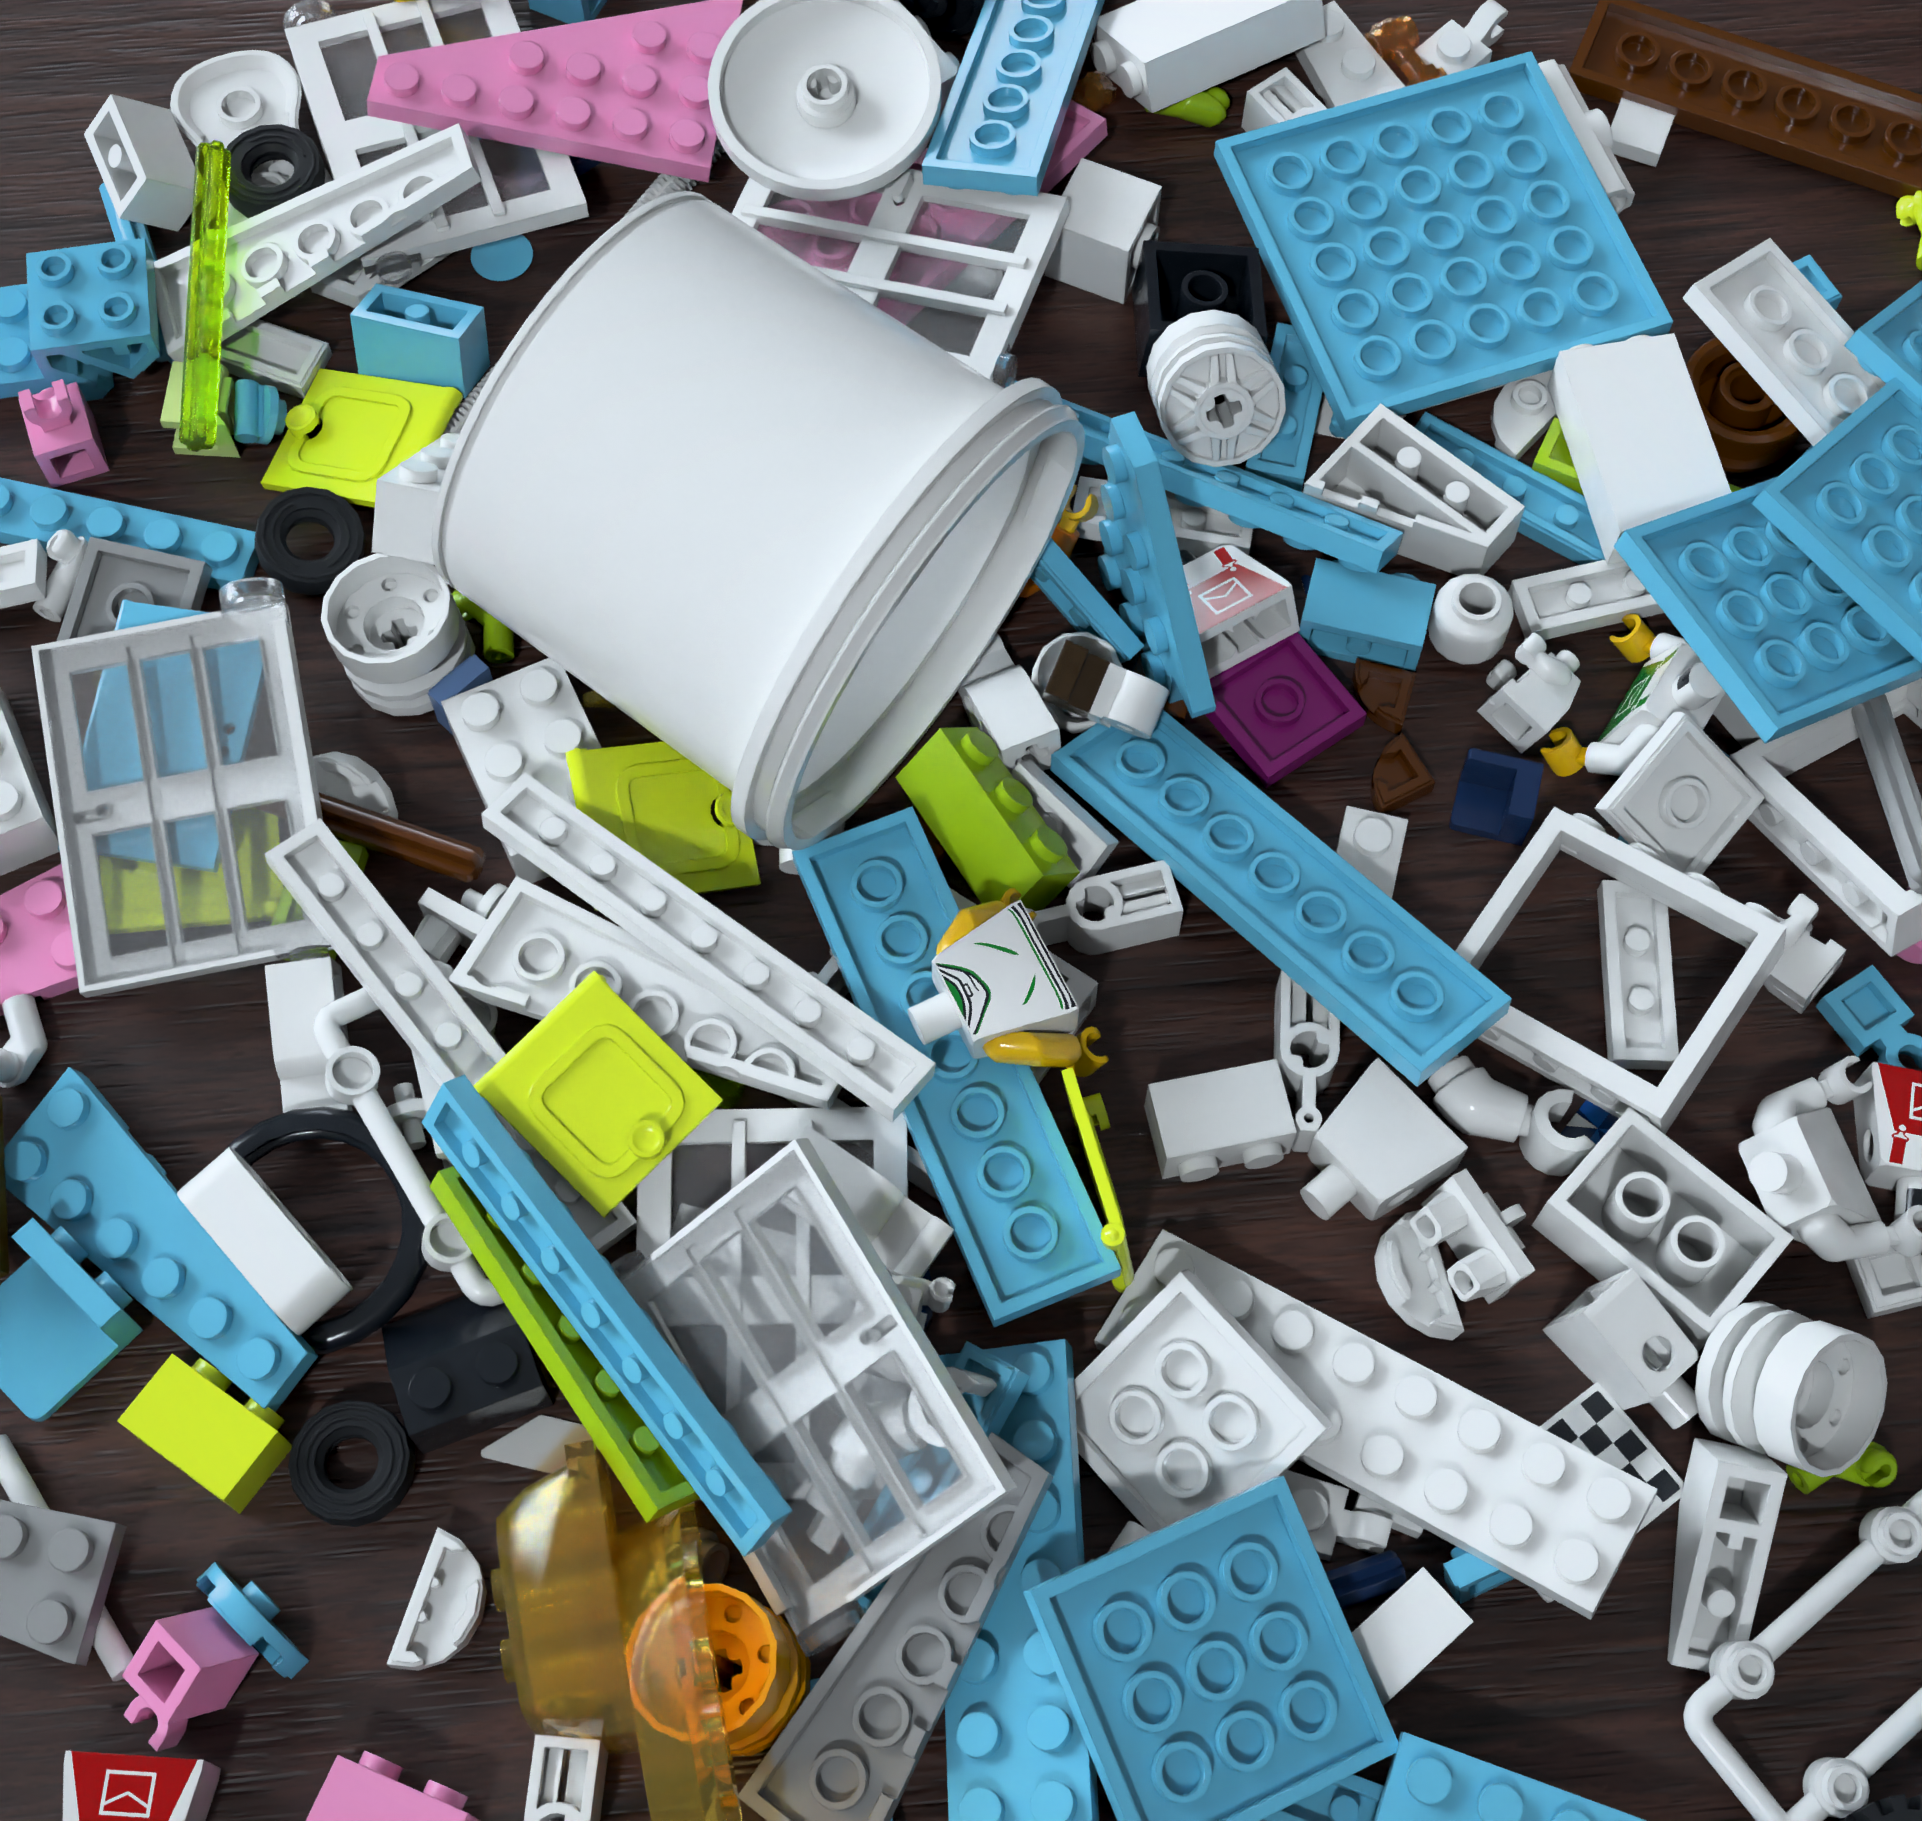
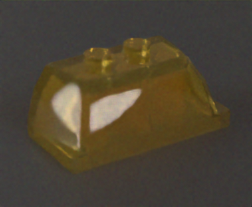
(565, 1604)

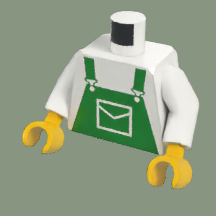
(1666, 684)

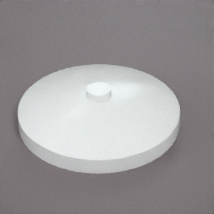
(825, 95)

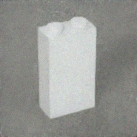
(1186, 46)
(1634, 433)

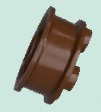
(1747, 434)

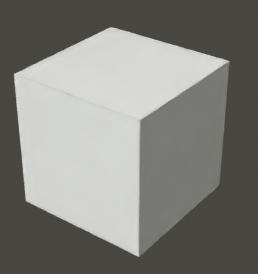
(1104, 230)

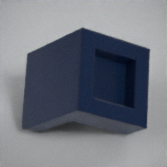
(1496, 796)

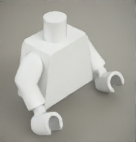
(1811, 1178)

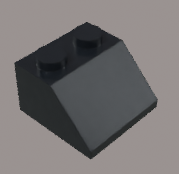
(461, 1371)

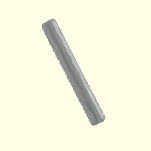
(1893, 782)

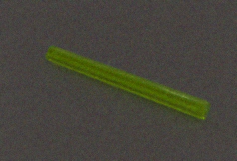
(205, 297)

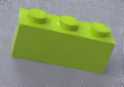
(986, 819)

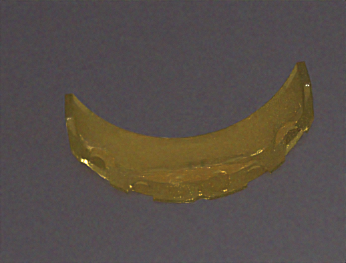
(674, 1671)

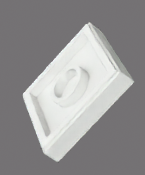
(1680, 797)

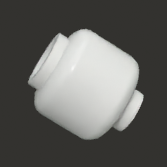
(1470, 619)

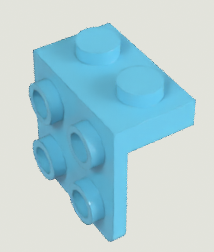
(57, 1322)

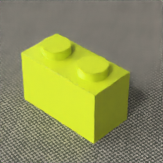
(207, 1431)

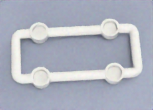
(353, 1080)
(1747, 1672)

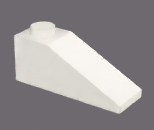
(1721, 1548)

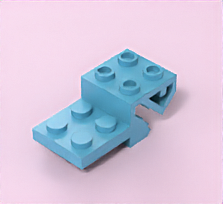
(80, 319)

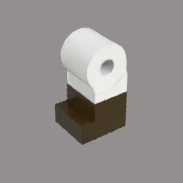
(1105, 692)

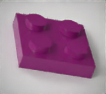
(1282, 708)

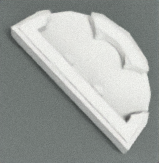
(1522, 414)
(354, 782)
(1416, 1282)
(443, 1607)

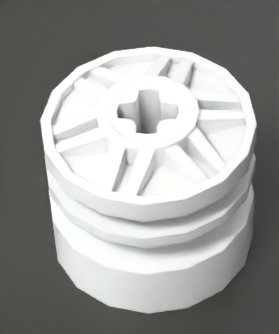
(1211, 357)
(394, 631)
(1791, 1387)

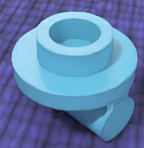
(257, 412)

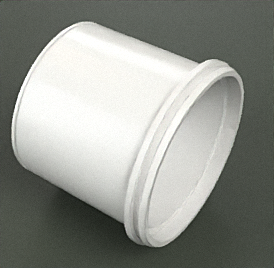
(750, 508)

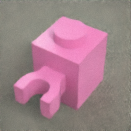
(63, 433)
(184, 1671)

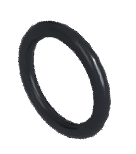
(409, 1262)

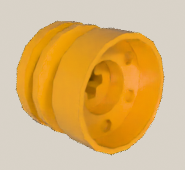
(772, 1664)

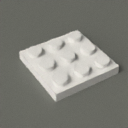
(1189, 1409)

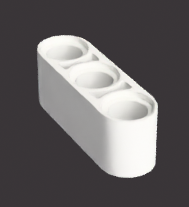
(264, 1241)

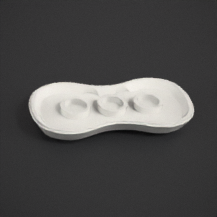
(233, 96)

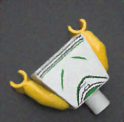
(1004, 992)

